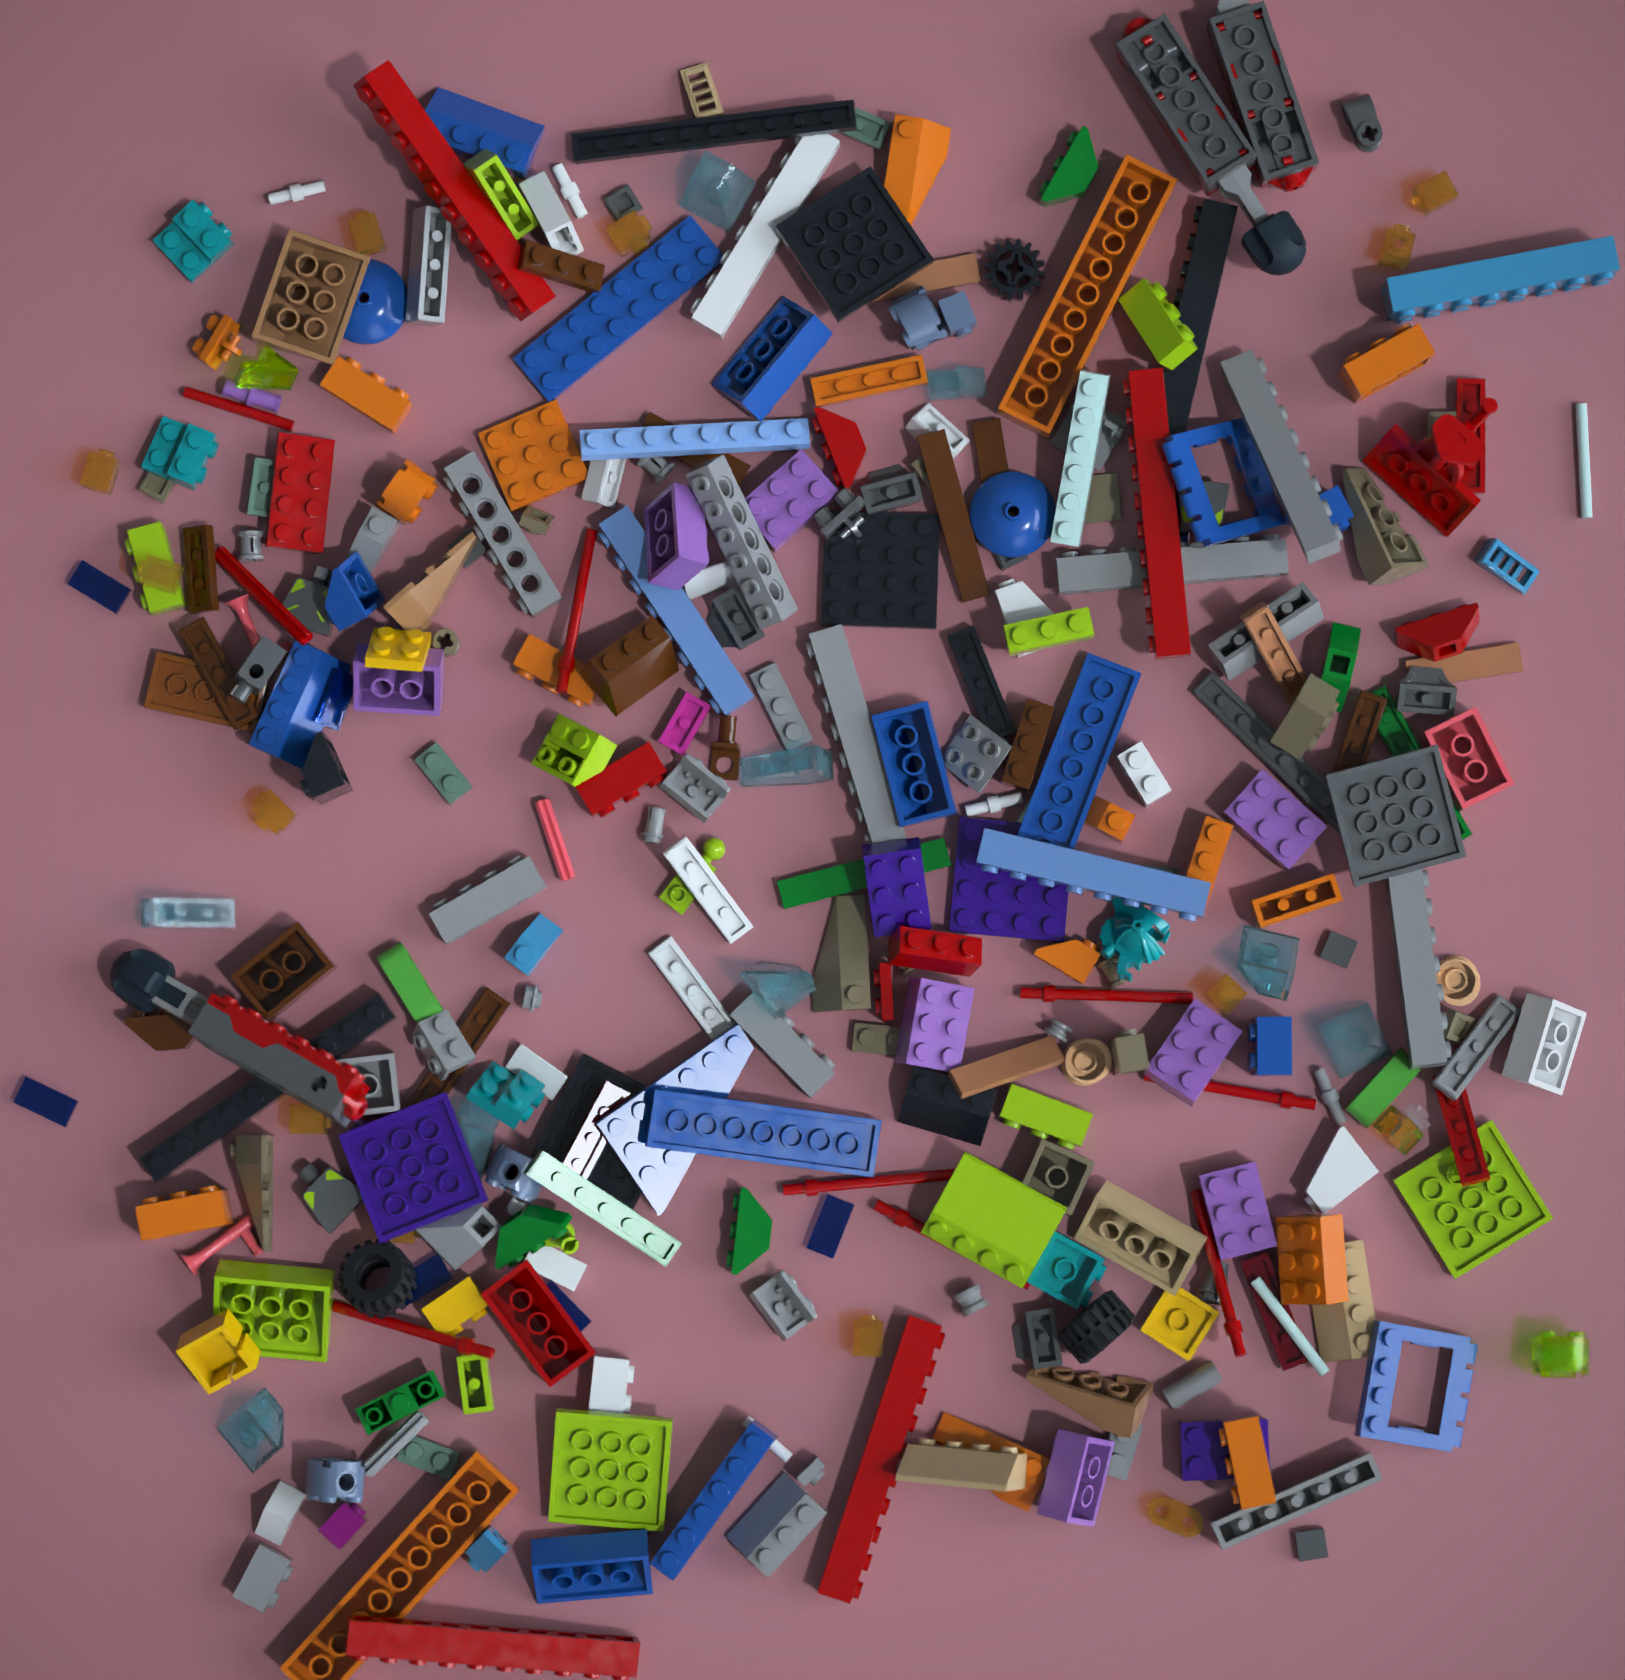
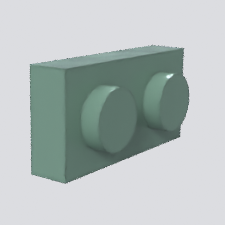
(870, 129)
(260, 487)
(443, 773)
(429, 1457)

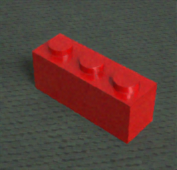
(622, 780)
(935, 951)

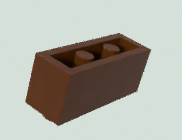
(1027, 745)

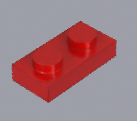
(884, 1005)

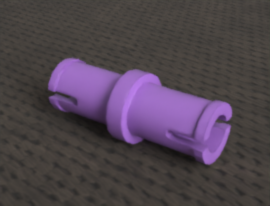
(252, 396)

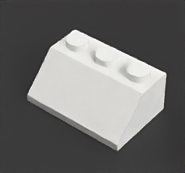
(1544, 1043)

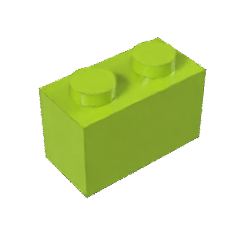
(475, 1384)

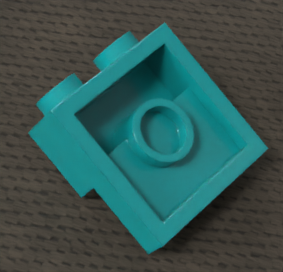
(194, 240)
(180, 453)
(507, 1095)
(1067, 1271)

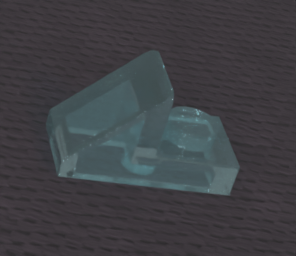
(956, 383)

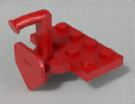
(1431, 469)

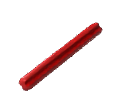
(263, 596)

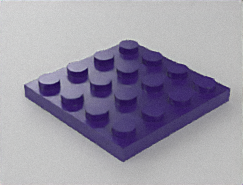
(995, 902)
(413, 1167)

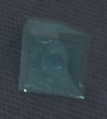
(717, 191)
(1268, 961)
(778, 985)
(1353, 1040)
(255, 1430)

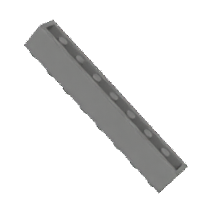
(1281, 457)
(1213, 563)
(856, 734)
(1417, 970)

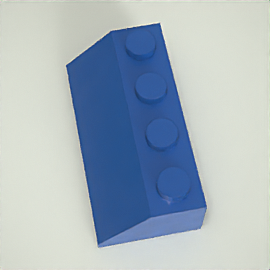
(477, 126)
(772, 358)
(287, 722)
(914, 764)
(591, 1566)

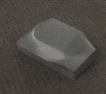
(890, 490)
(733, 621)
(1426, 692)
(1038, 1339)

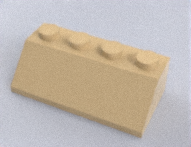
(1140, 1237)
(1347, 1326)
(963, 1466)

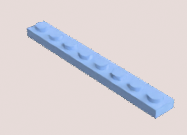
(694, 439)

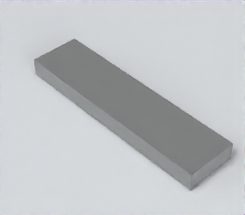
(1476, 1047)

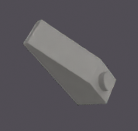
(374, 537)

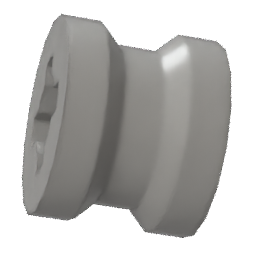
(970, 1300)

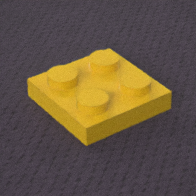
(398, 649)
(1179, 1322)

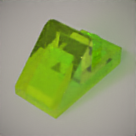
(268, 372)

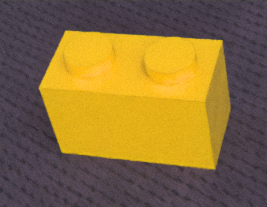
(456, 1307)

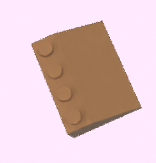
(310, 298)

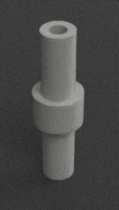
(1330, 1096)

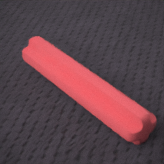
(555, 839)

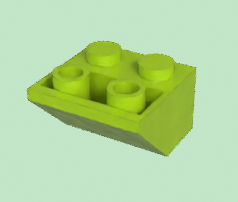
(573, 752)

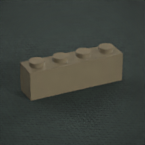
(1128, 1052)

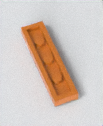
(869, 381)

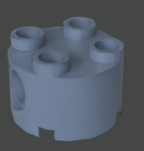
(919, 319)
(502, 1173)
(335, 1479)

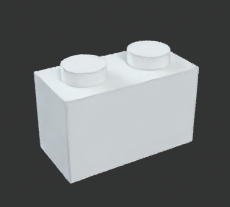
(1143, 774)
(610, 1385)

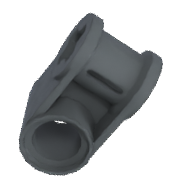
(1362, 118)

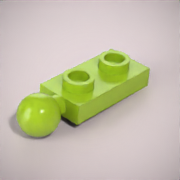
(677, 893)

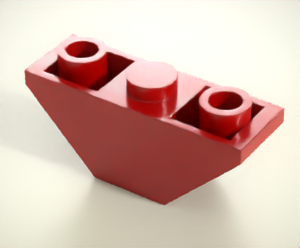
(841, 444)
(1439, 634)

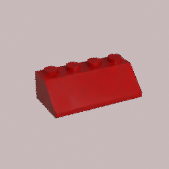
(538, 1323)

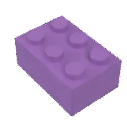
(790, 499)
(675, 537)
(399, 689)
(1274, 820)
(934, 1024)
(1193, 1052)
(1237, 1210)
(1075, 1477)

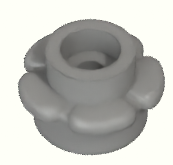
(532, 998)

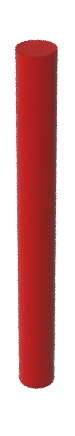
(238, 408)

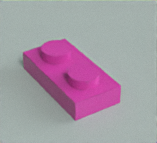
(684, 723)

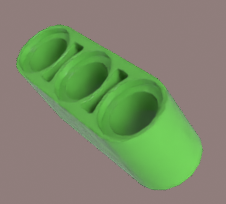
(409, 982)
(1382, 1089)

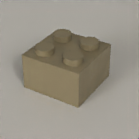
(1306, 717)
(1059, 1174)

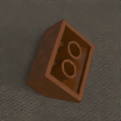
(632, 666)

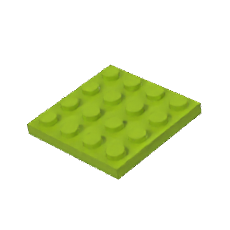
(1477, 1219)
(610, 1469)

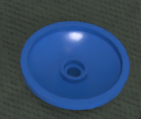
(383, 312)
(1007, 534)

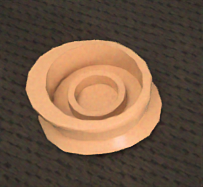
(1459, 980)
(1086, 1061)

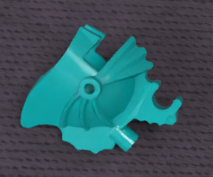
(1132, 937)

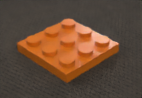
(533, 455)

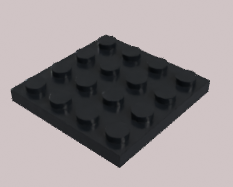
(854, 244)
(884, 574)
(568, 1115)

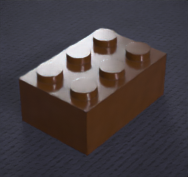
(283, 971)

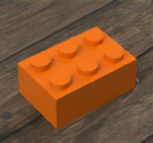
(1386, 362)
(184, 1213)
(1311, 1259)

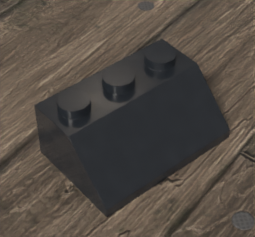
(323, 772)
(936, 1107)

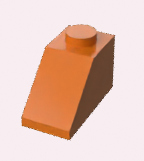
(1109, 819)
(1070, 958)

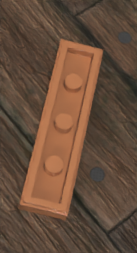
(938, 276)
(1274, 650)
(1476, 663)
(1006, 1067)

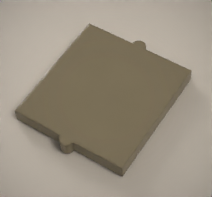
(1104, 499)

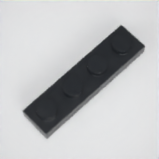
(981, 681)

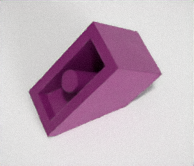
(344, 1524)

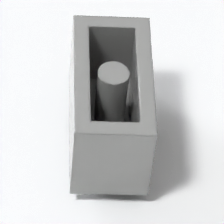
(263, 1577)

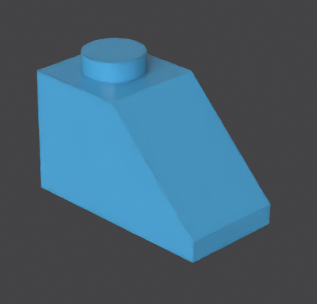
(533, 944)
(487, 1550)

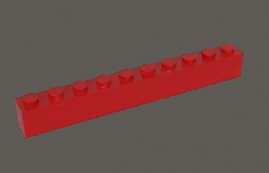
(452, 189)
(1158, 515)
(879, 1459)
(491, 1646)

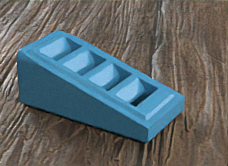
(1492, 566)

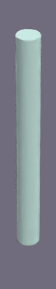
(1583, 460)
(1290, 1326)

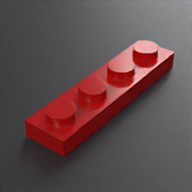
(1468, 400)
(1464, 1138)

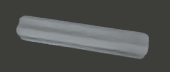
(395, 1443)

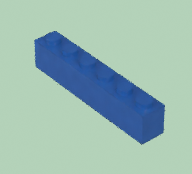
(713, 1499)

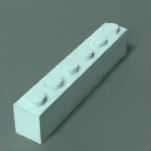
(1080, 458)

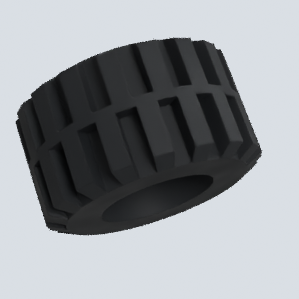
(392, 1294)
(1096, 1327)

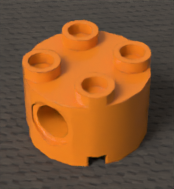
(407, 492)

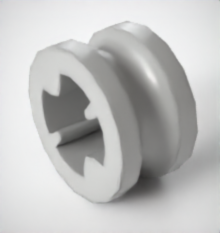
(1058, 1030)

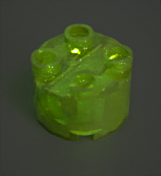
(1560, 1354)

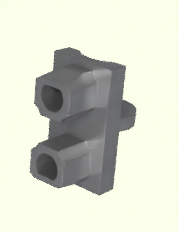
(830, 524)

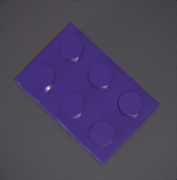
(896, 886)
(1202, 1451)

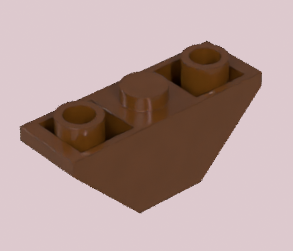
(161, 1031)

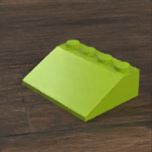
(993, 1220)
(278, 1306)

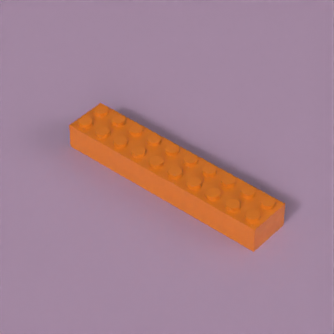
(1087, 296)
(408, 1566)

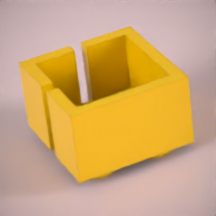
(213, 1349)

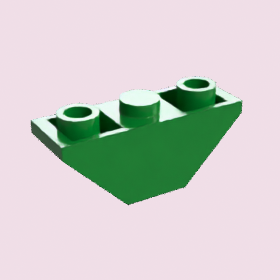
(1073, 171)
(1340, 659)
(750, 1231)
(527, 1232)
(400, 1402)

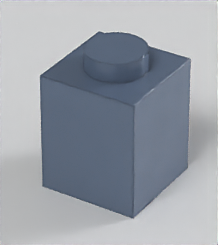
(957, 314)

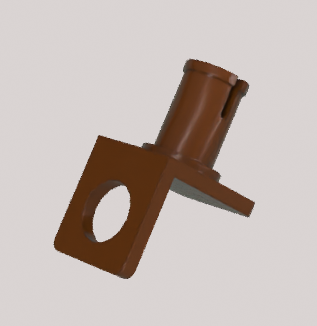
(726, 747)

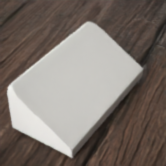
(931, 420)
(603, 482)
(710, 580)
(539, 1068)
(557, 1266)

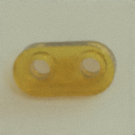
(1174, 1516)

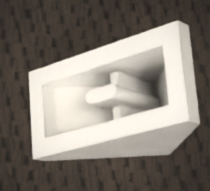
(280, 1513)

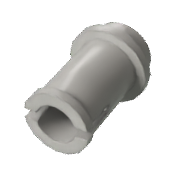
(654, 825)

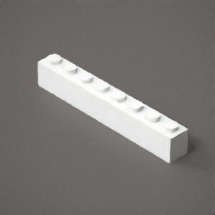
(759, 239)

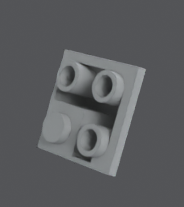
(460, 1235)

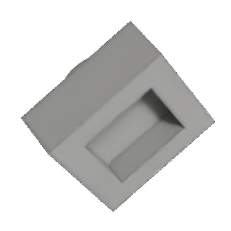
(812, 1472)

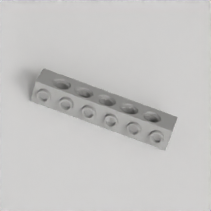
(468, 469)
(741, 542)
(1297, 1500)

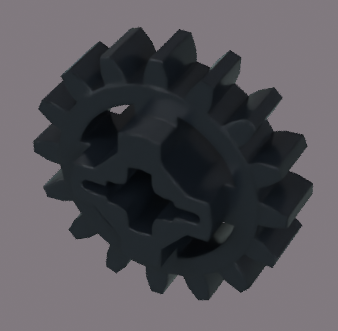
(1000, 268)

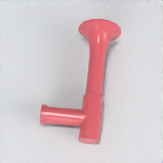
(241, 608)
(241, 1228)

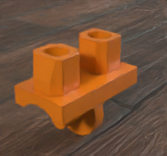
(222, 342)

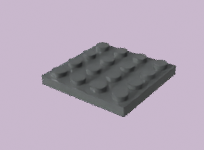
(1395, 815)

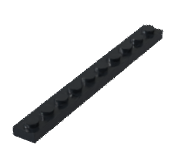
(714, 131)

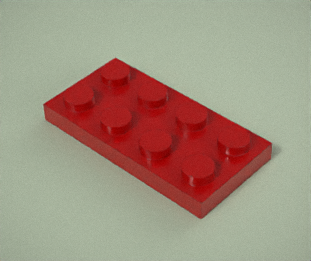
(299, 493)

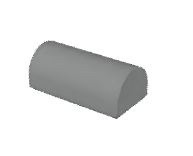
(1192, 1385)

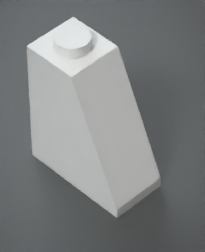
(550, 214)
(1019, 603)
(1338, 1173)

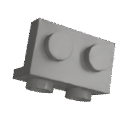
(696, 787)
(442, 1044)
(783, 1305)

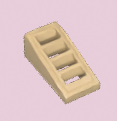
(715, 111)

